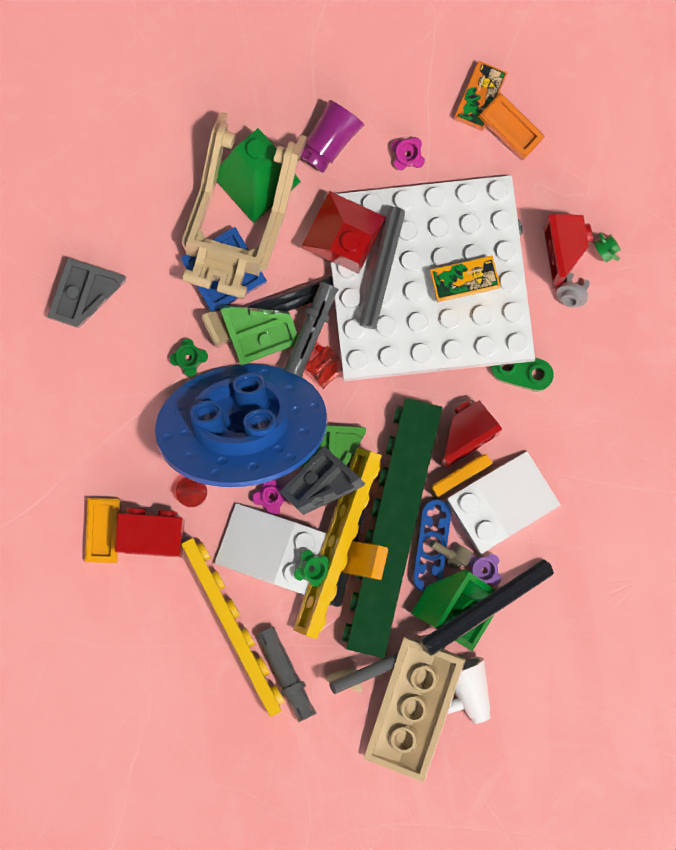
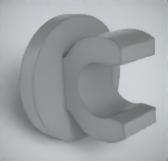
(572, 294)

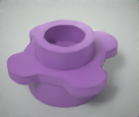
(490, 562)

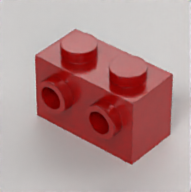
(149, 534)

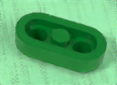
(522, 376)

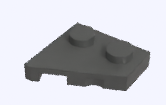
(82, 292)
(321, 482)

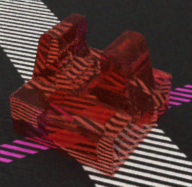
(324, 366)

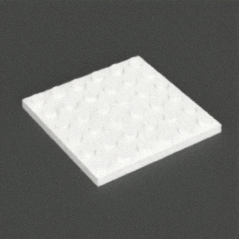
(414, 332)

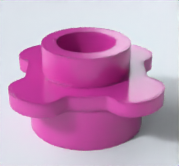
(412, 145)
(262, 497)

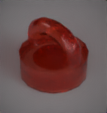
(191, 493)

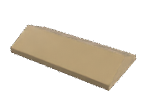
(414, 709)

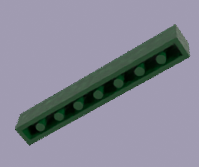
(394, 525)

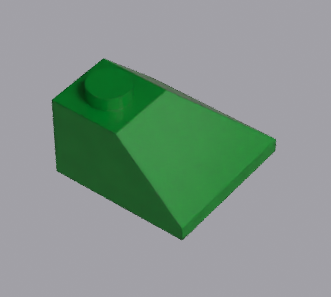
(252, 175)
(450, 598)

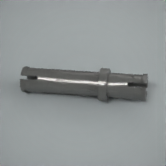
(312, 326)
(286, 674)

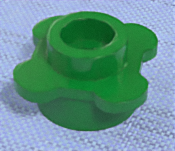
(607, 247)
(188, 348)
(320, 569)

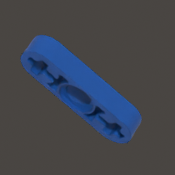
(427, 521)

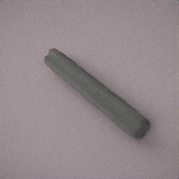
(382, 268)

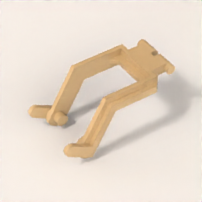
(222, 261)

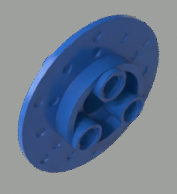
(241, 425)

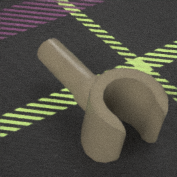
(458, 557)

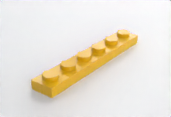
(335, 547)
(240, 638)

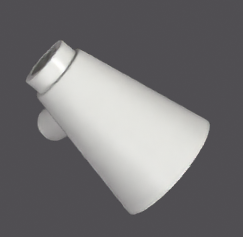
(472, 691)

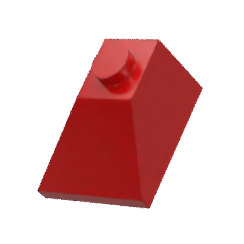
(344, 232)
(566, 243)
(469, 431)

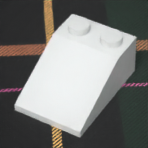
(502, 502)
(267, 547)

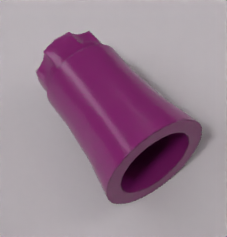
(330, 136)

